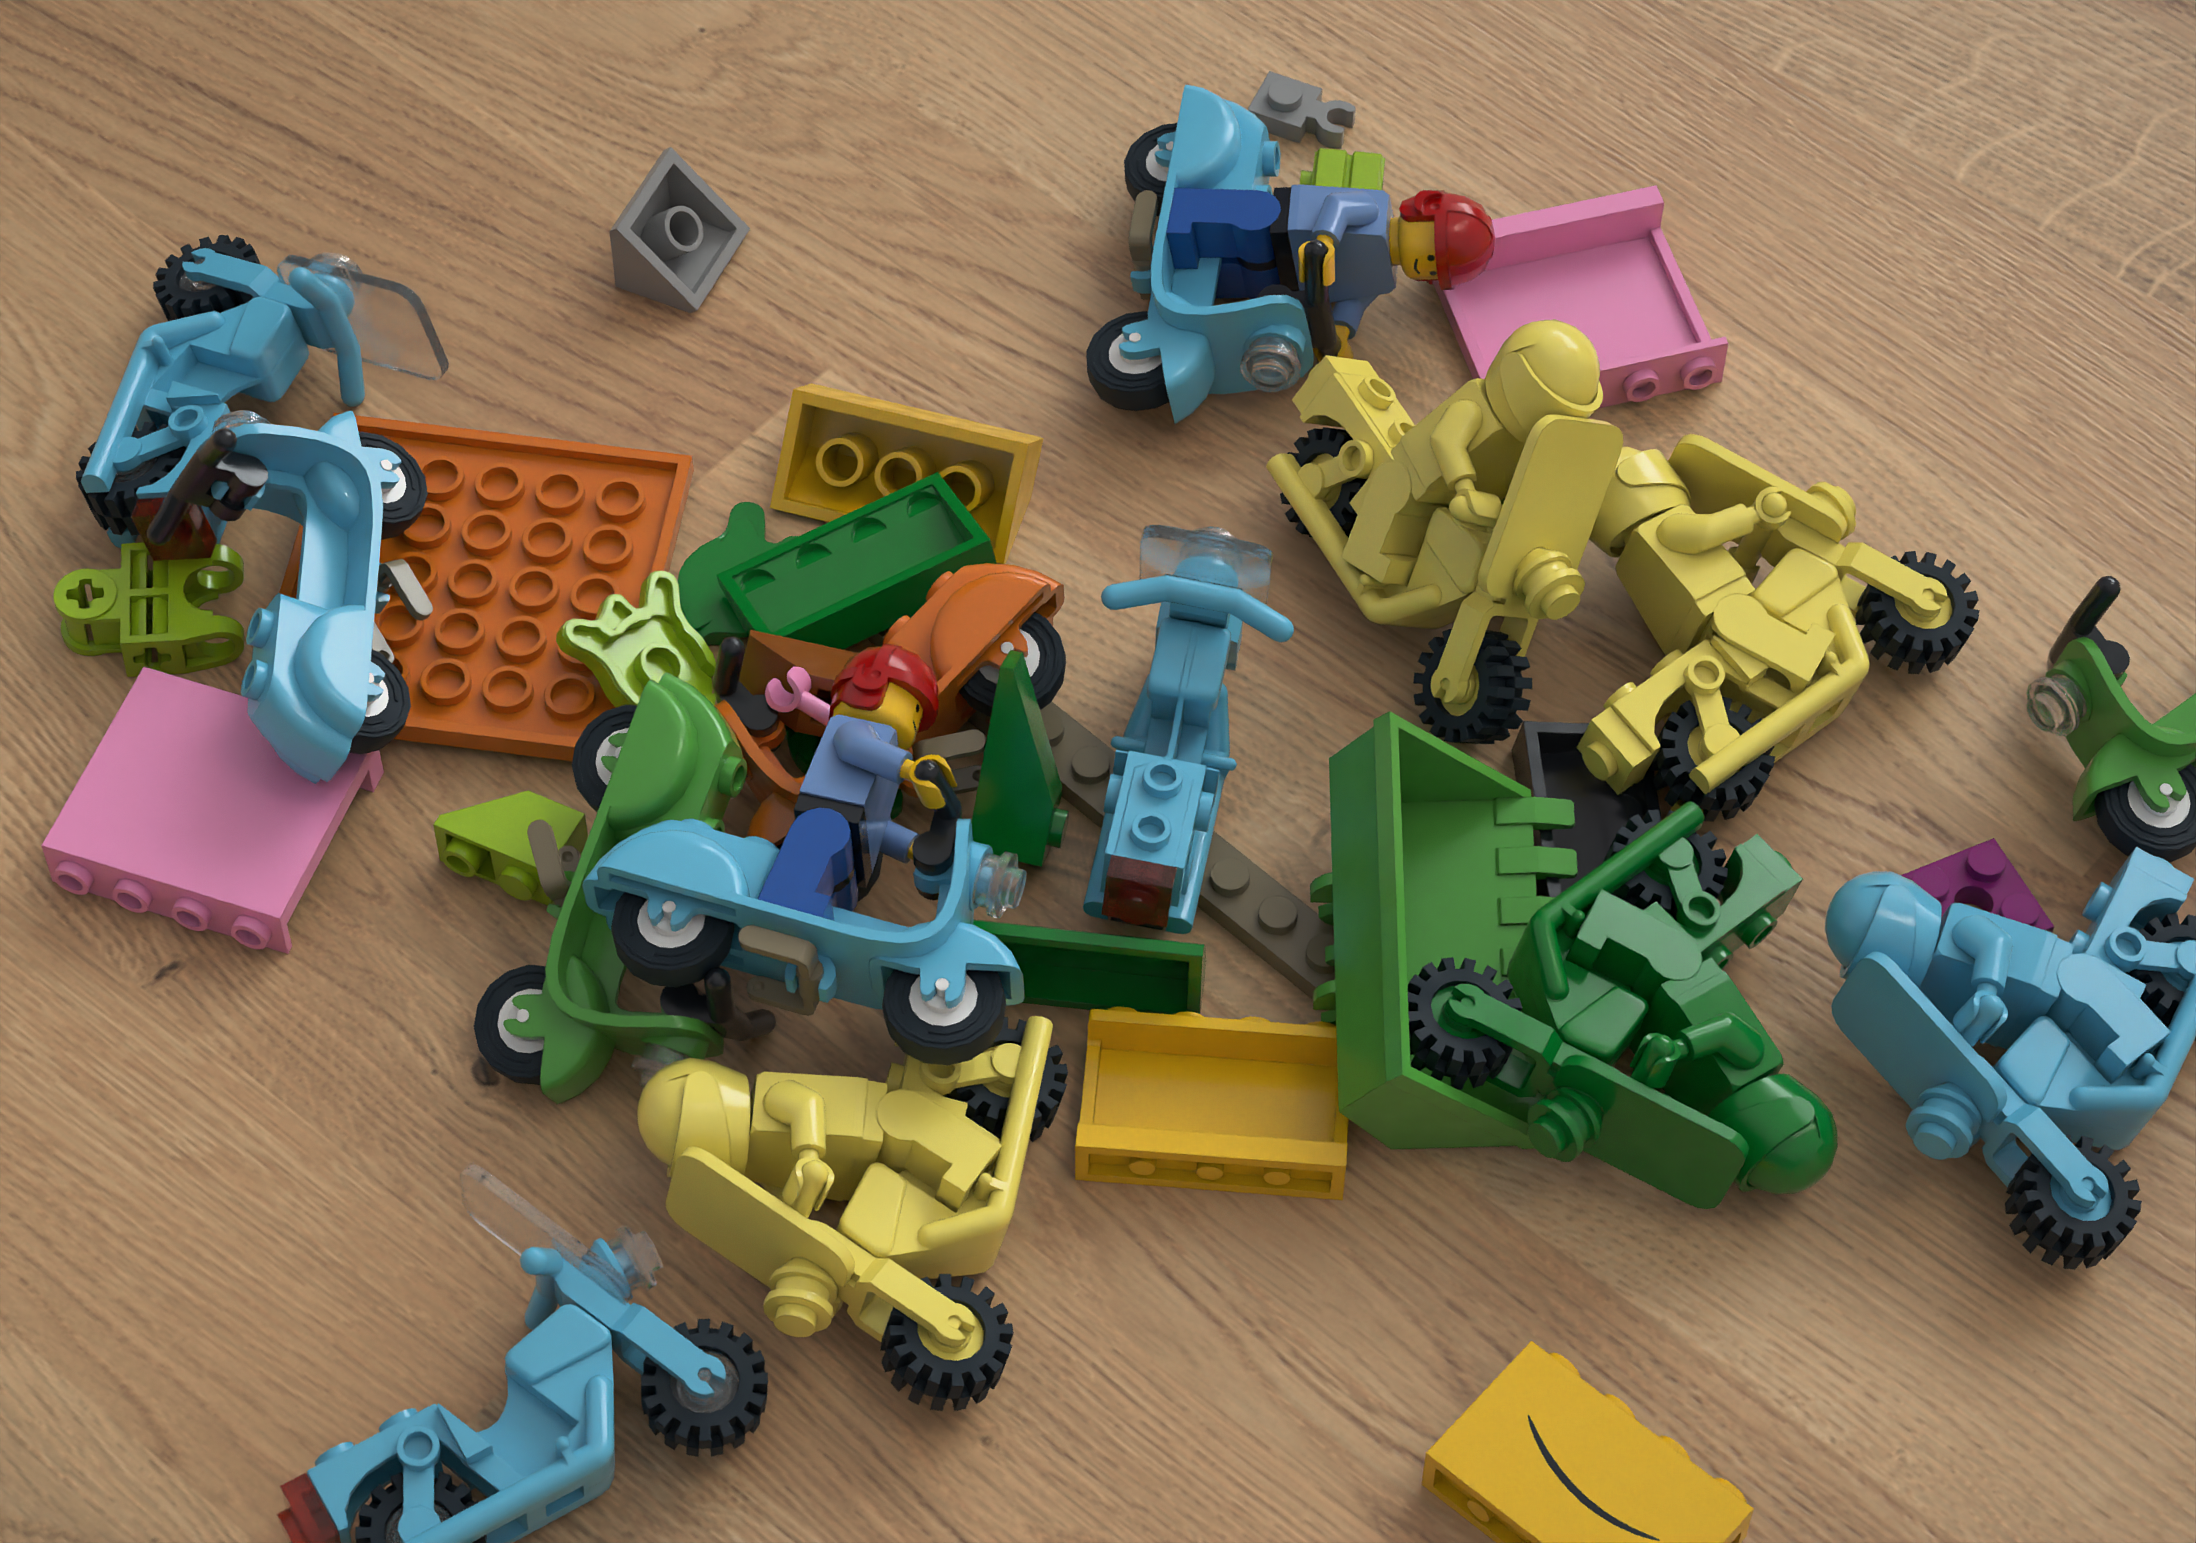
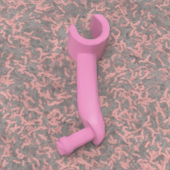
(802, 700)

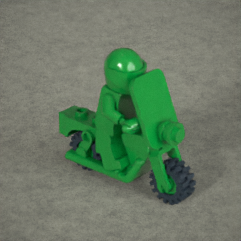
(1639, 966)

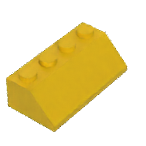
(858, 448)

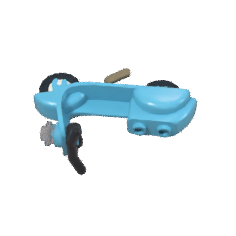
(318, 661)

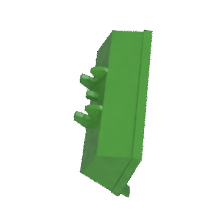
(1424, 869)

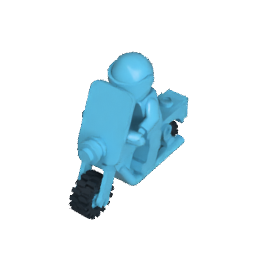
(2085, 1026)

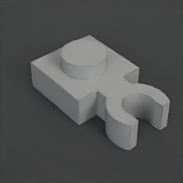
(1294, 107)

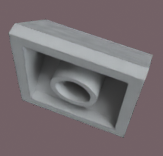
(674, 236)

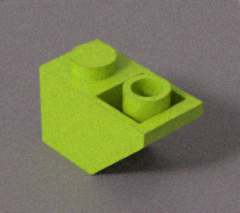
(495, 845)

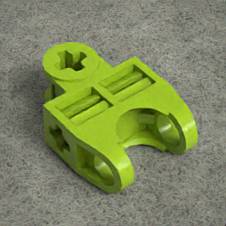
(174, 590)

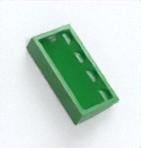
(859, 568)
(1104, 969)

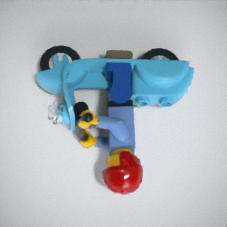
(1282, 251)
(710, 899)

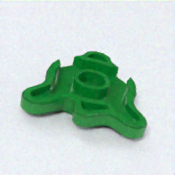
(699, 588)

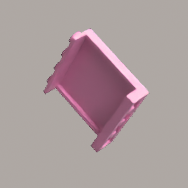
(1606, 274)
(199, 815)

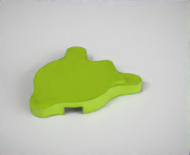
(640, 644)

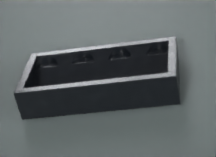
(1553, 767)

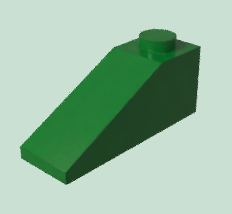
(1018, 776)

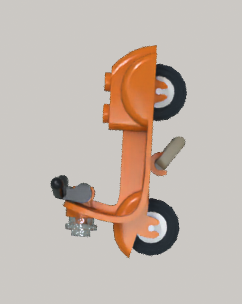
(961, 636)

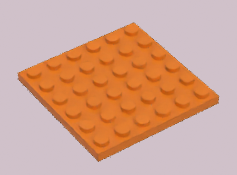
(507, 554)

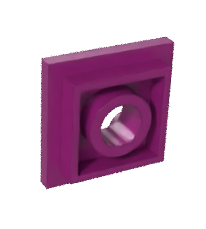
(1985, 879)

